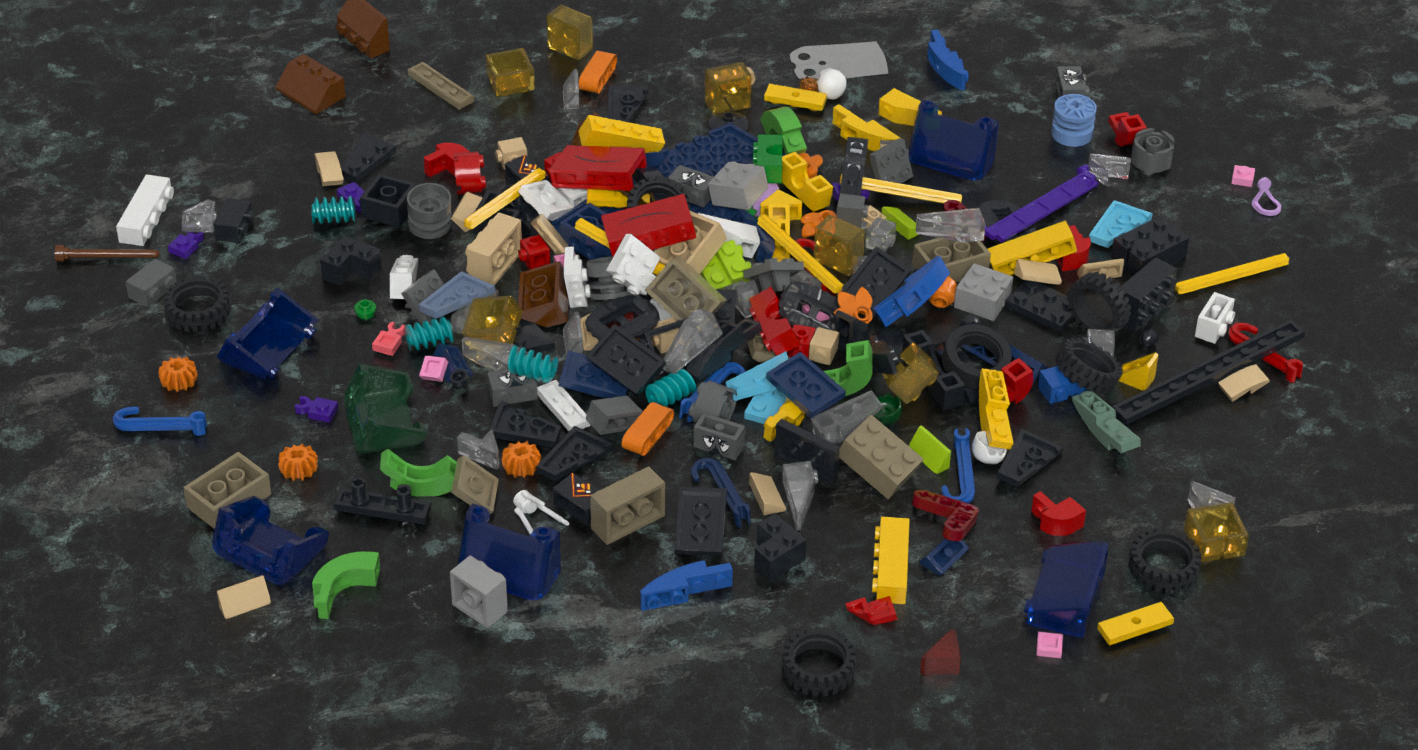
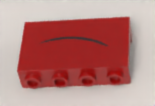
(597, 167)
(652, 223)

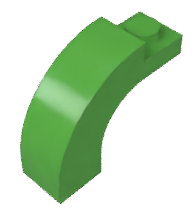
(784, 122)
(858, 369)
(423, 480)
(343, 572)

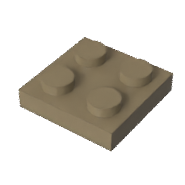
(474, 484)

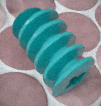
(333, 209)
(428, 332)
(532, 366)
(671, 388)

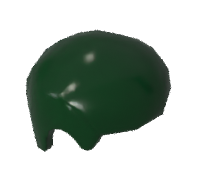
(890, 410)

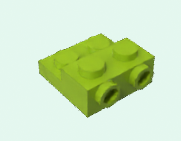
(726, 266)

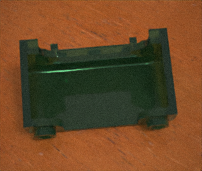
(379, 410)

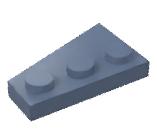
(455, 295)

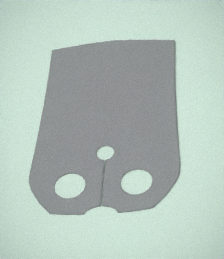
(850, 59)

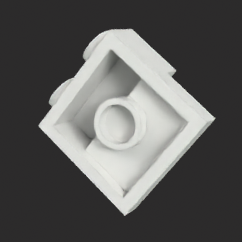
(546, 199)
(633, 265)
(575, 279)

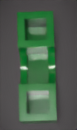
(769, 154)

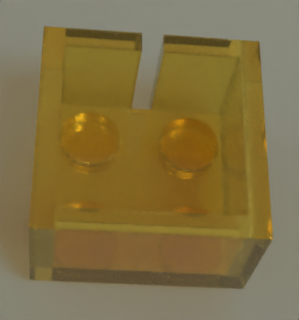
(569, 32)
(510, 72)
(728, 81)
(838, 244)
(493, 319)
(913, 378)
(1217, 531)

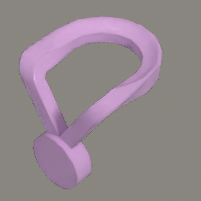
(1264, 184)

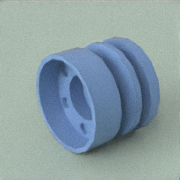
(1073, 120)

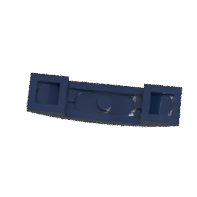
(767, 245)

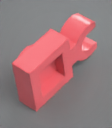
(389, 341)

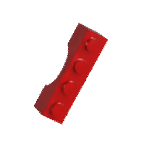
(776, 332)

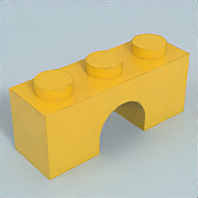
(813, 192)

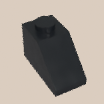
(848, 328)

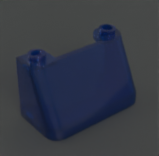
(953, 144)
(268, 336)
(260, 546)
(525, 561)
(1067, 586)

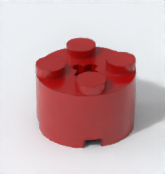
(468, 172)

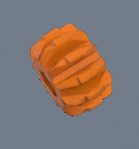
(178, 373)
(520, 459)
(298, 462)

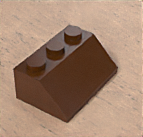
(364, 27)
(311, 84)
(544, 295)

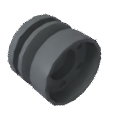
(429, 210)
(608, 288)

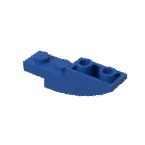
(945, 62)
(914, 293)
(676, 584)

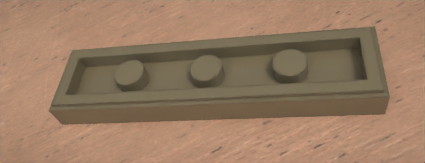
(440, 85)

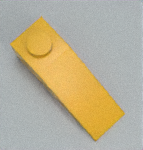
(899, 107)
(781, 216)

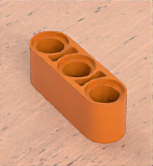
(597, 72)
(647, 428)

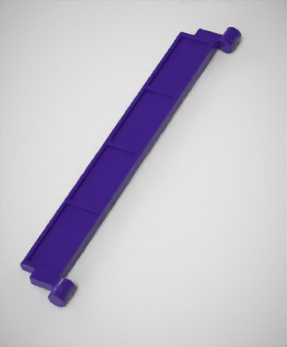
(1043, 206)

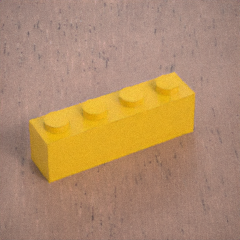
(616, 133)
(1037, 246)
(892, 559)

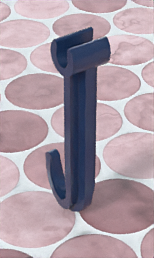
(738, 508)

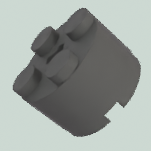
(1152, 151)
(713, 400)

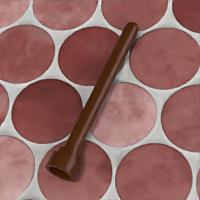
(65, 253)

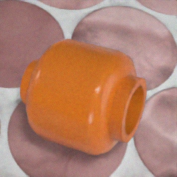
(945, 294)

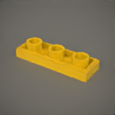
(795, 97)
(609, 198)
(1135, 623)

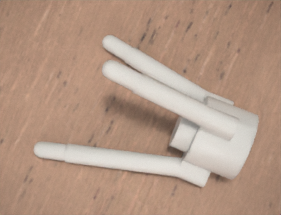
(528, 504)

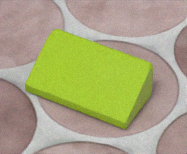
(904, 224)
(934, 453)

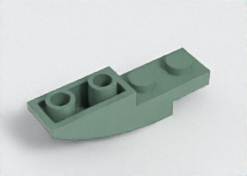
(1103, 423)

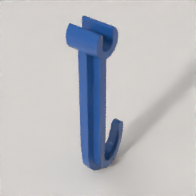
(717, 376)
(195, 422)
(965, 471)

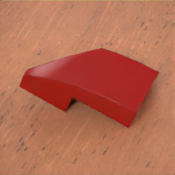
(874, 612)

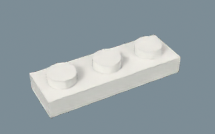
(562, 405)

